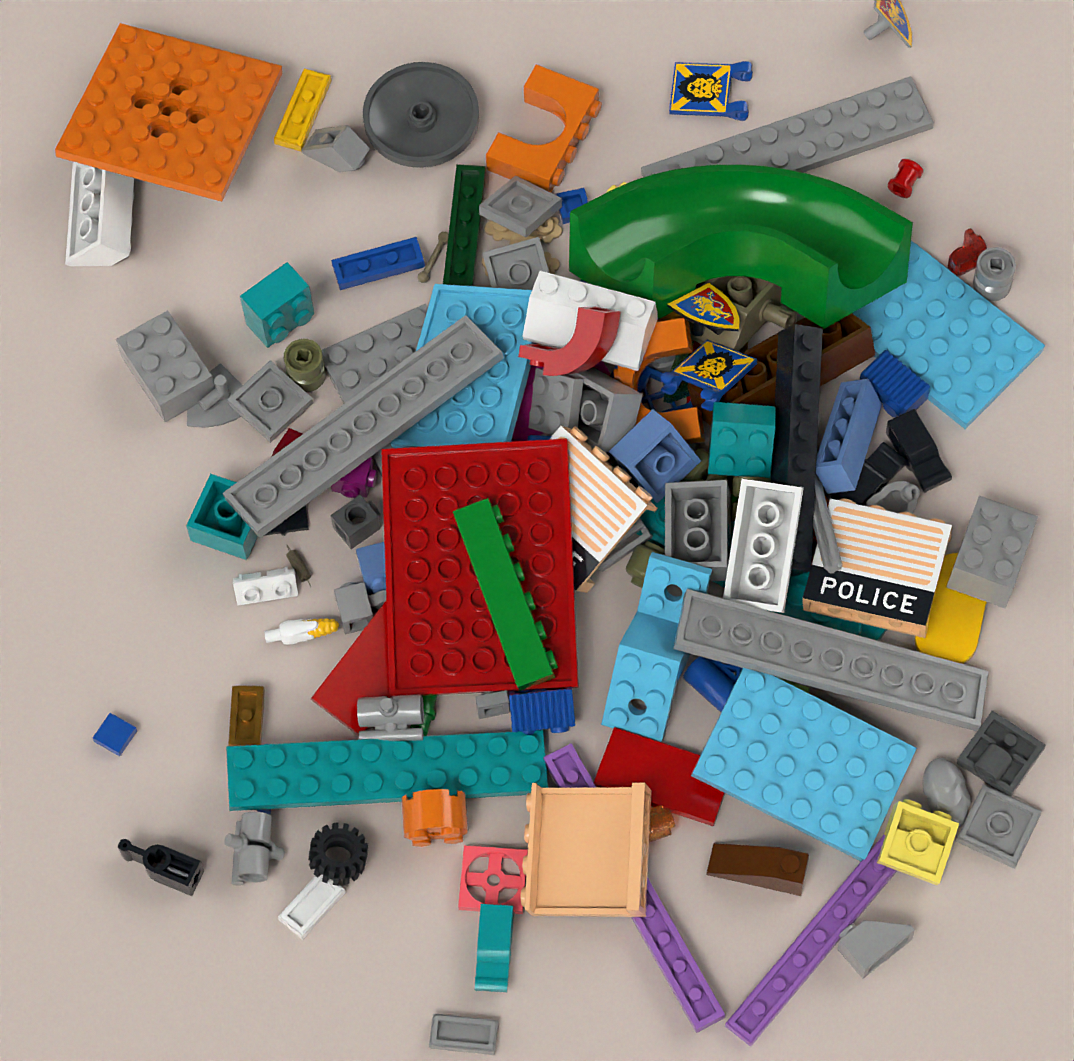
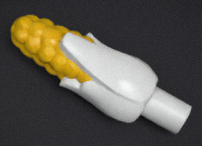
(301, 630)

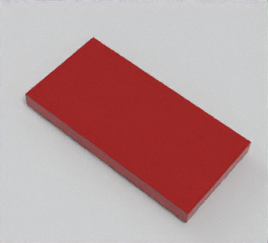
(358, 674)
(664, 770)

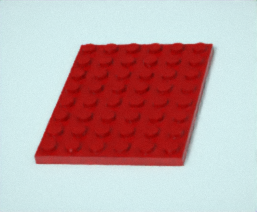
(435, 607)

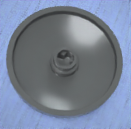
(421, 114)

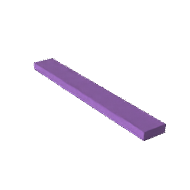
(810, 947)

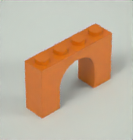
(545, 163)
(667, 340)

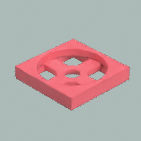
(495, 855)

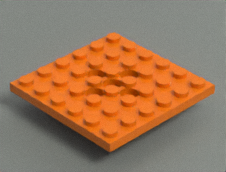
(169, 112)

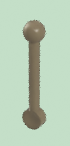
(423, 276)

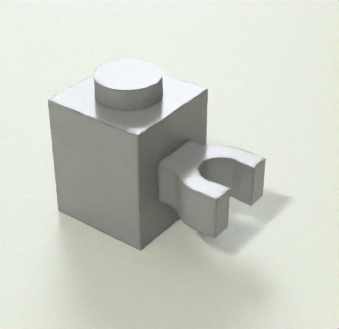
(356, 606)

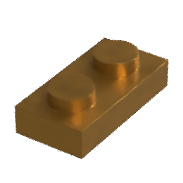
(246, 715)

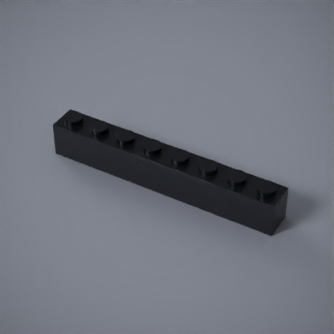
(797, 427)

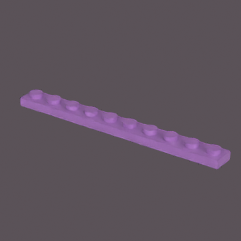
(657, 927)

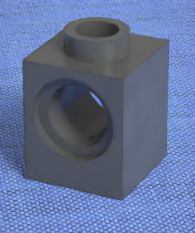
(354, 533)

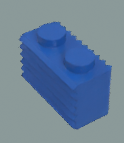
(895, 384)
(542, 710)

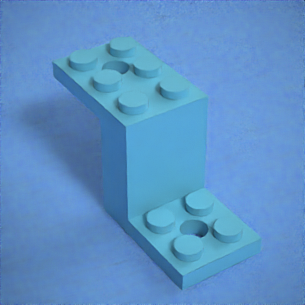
(645, 658)

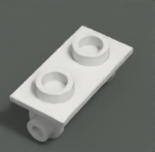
(255, 589)

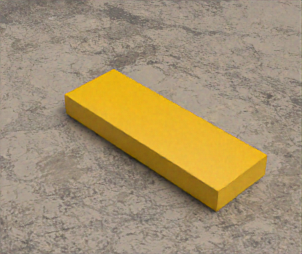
(302, 109)

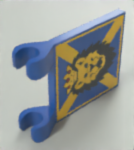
(705, 89)
(710, 368)

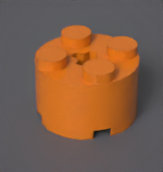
(434, 816)

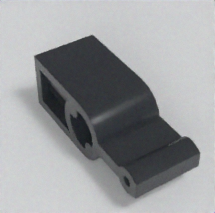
(919, 449)
(875, 474)
(177, 872)

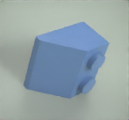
(654, 454)

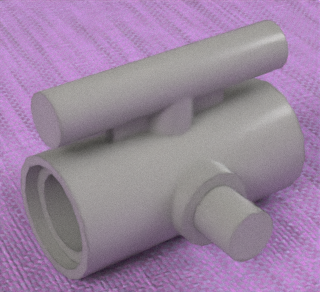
(391, 717)
(252, 848)

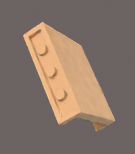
(587, 851)

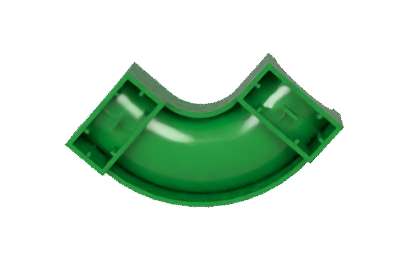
(761, 222)

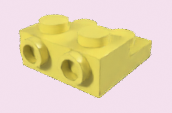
(917, 841)

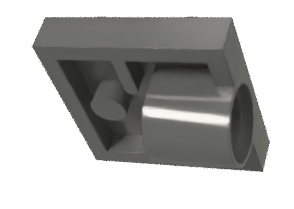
(1001, 754)

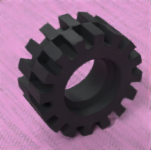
(338, 869)

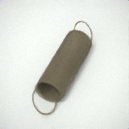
(298, 565)

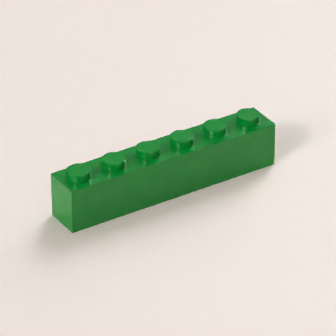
(504, 594)

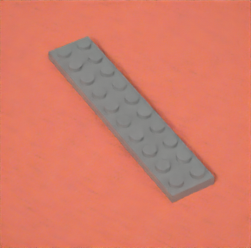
(817, 134)
(362, 426)
(831, 660)

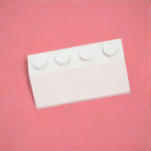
(99, 217)
(554, 311)
(763, 544)

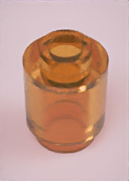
(660, 823)

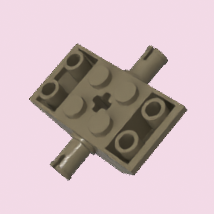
(755, 303)

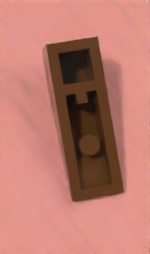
(760, 866)

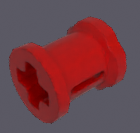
(905, 178)

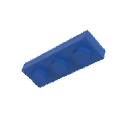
(378, 263)

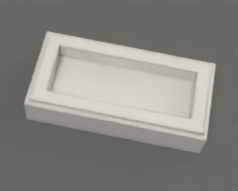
(311, 906)

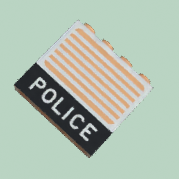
(601, 505)
(886, 568)

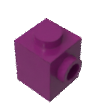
(357, 481)

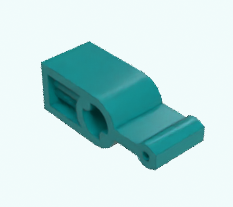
(494, 947)

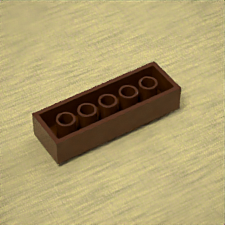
(843, 348)

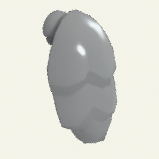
(896, 497)
(946, 790)

